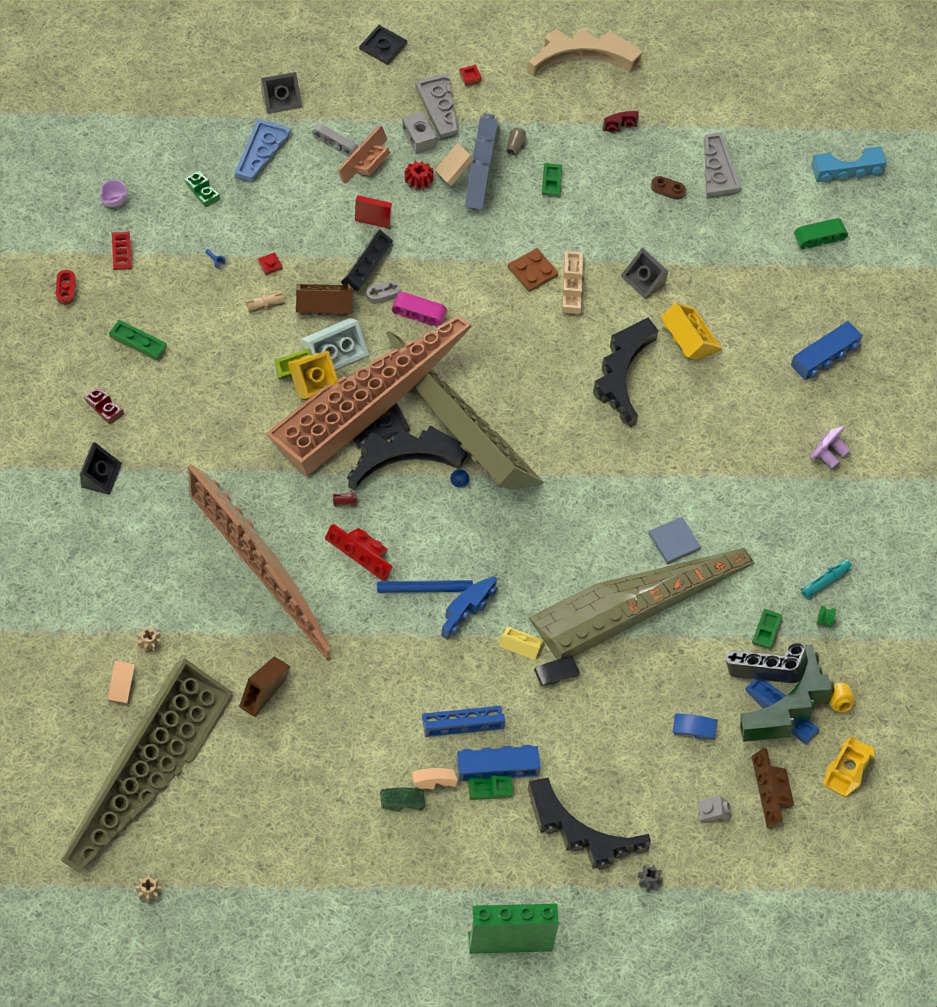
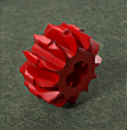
(419, 175)

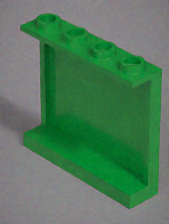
(513, 928)

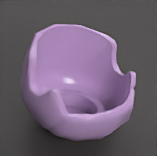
(113, 193)

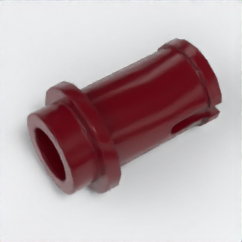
(344, 499)

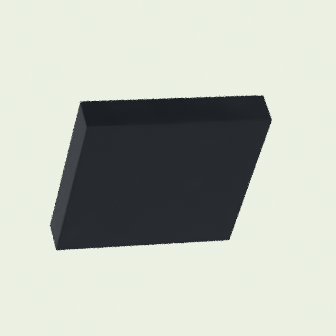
(383, 44)

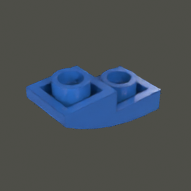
(695, 725)

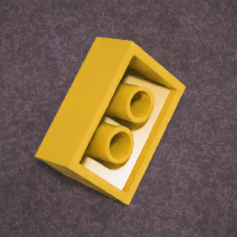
(690, 331)

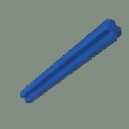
(423, 586)

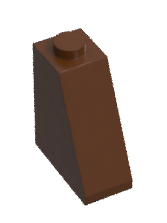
(263, 685)

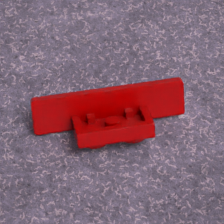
(362, 549)

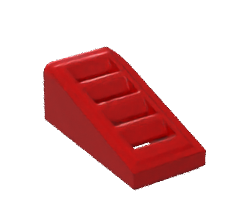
(121, 239)

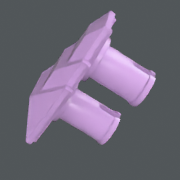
(830, 438)

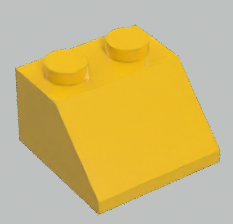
(312, 373)

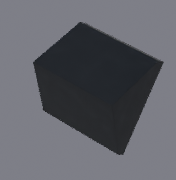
(99, 470)

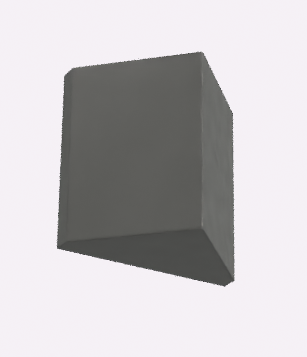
(280, 92)
(645, 274)

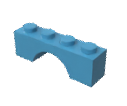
(828, 167)

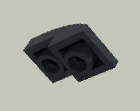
(556, 670)

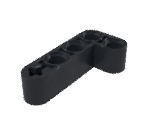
(769, 667)

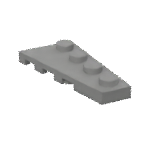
(438, 102)
(719, 169)

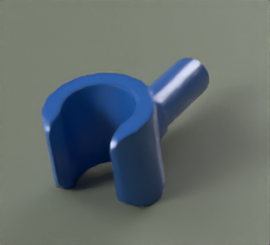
(216, 258)

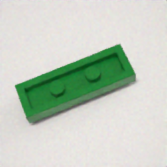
(138, 340)

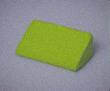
(281, 364)

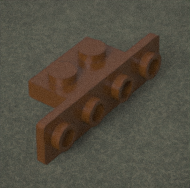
(772, 787)

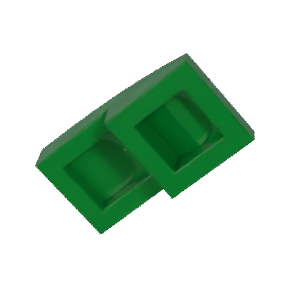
(551, 179)
(767, 628)
(491, 788)

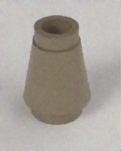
(516, 139)

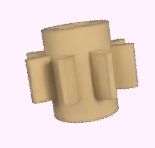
(149, 644)
(152, 893)

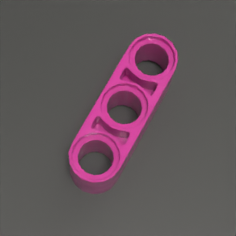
(420, 309)

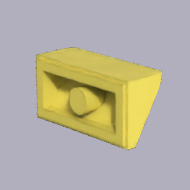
(521, 643)

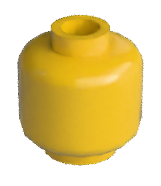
(842, 698)

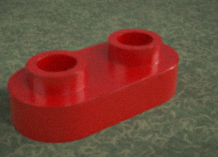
(65, 288)

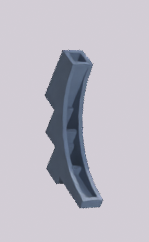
(481, 164)

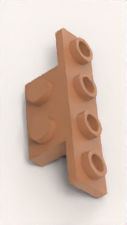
(366, 156)

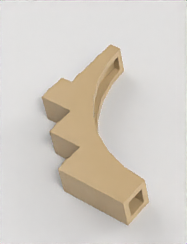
(584, 45)

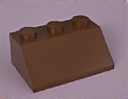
(323, 299)

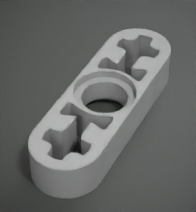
(330, 138)

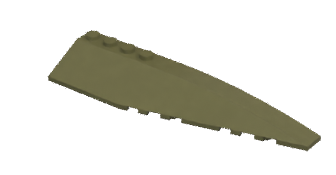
(153, 755)

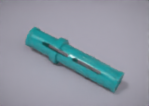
(832, 574)

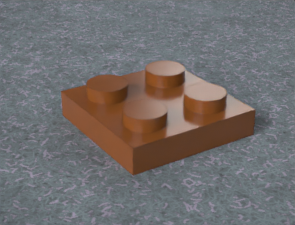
(533, 269)

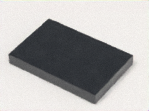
(385, 425)

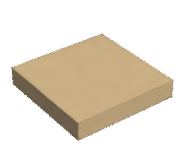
(454, 164)

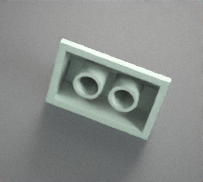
(341, 340)

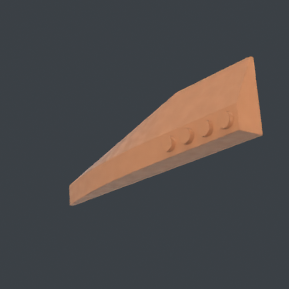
(355, 402)
(254, 552)

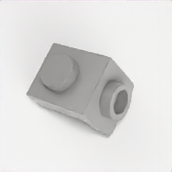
(714, 809)

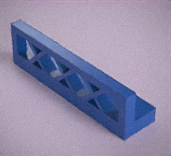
(463, 724)

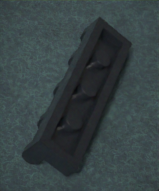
(367, 260)

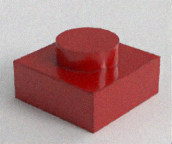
(470, 75)
(270, 263)

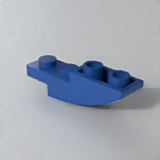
(469, 601)

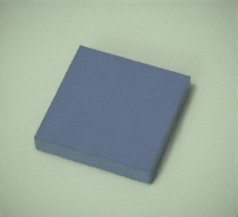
(674, 540)

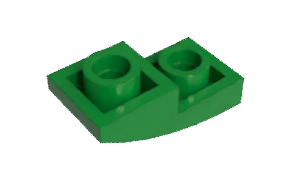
(201, 188)

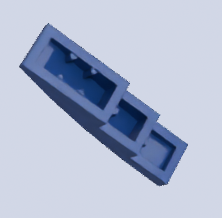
(767, 695)

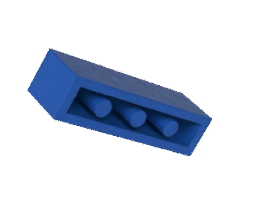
(826, 350)
(505, 761)

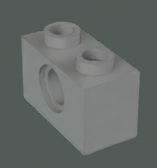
(419, 132)

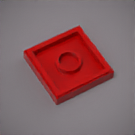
(373, 211)

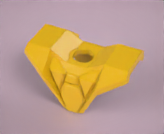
(844, 780)

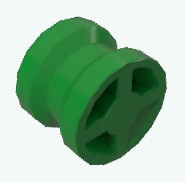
(826, 616)

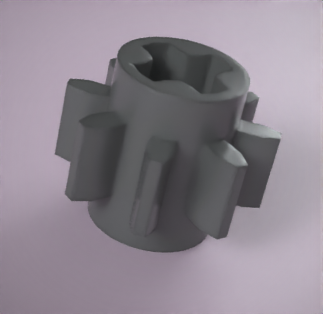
(650, 883)

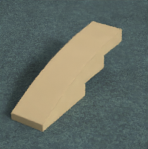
(572, 282)

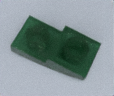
(401, 797)

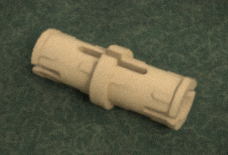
(264, 301)

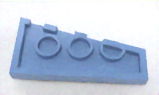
(262, 145)

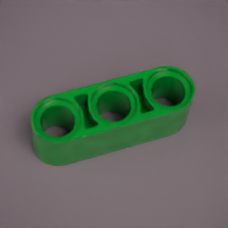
(821, 232)

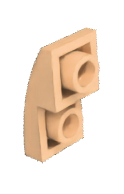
(120, 682)
(429, 777)

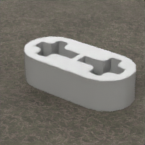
(383, 292)

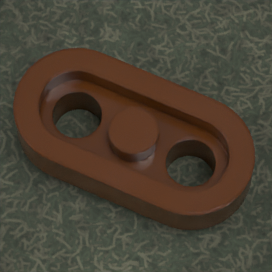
(668, 187)

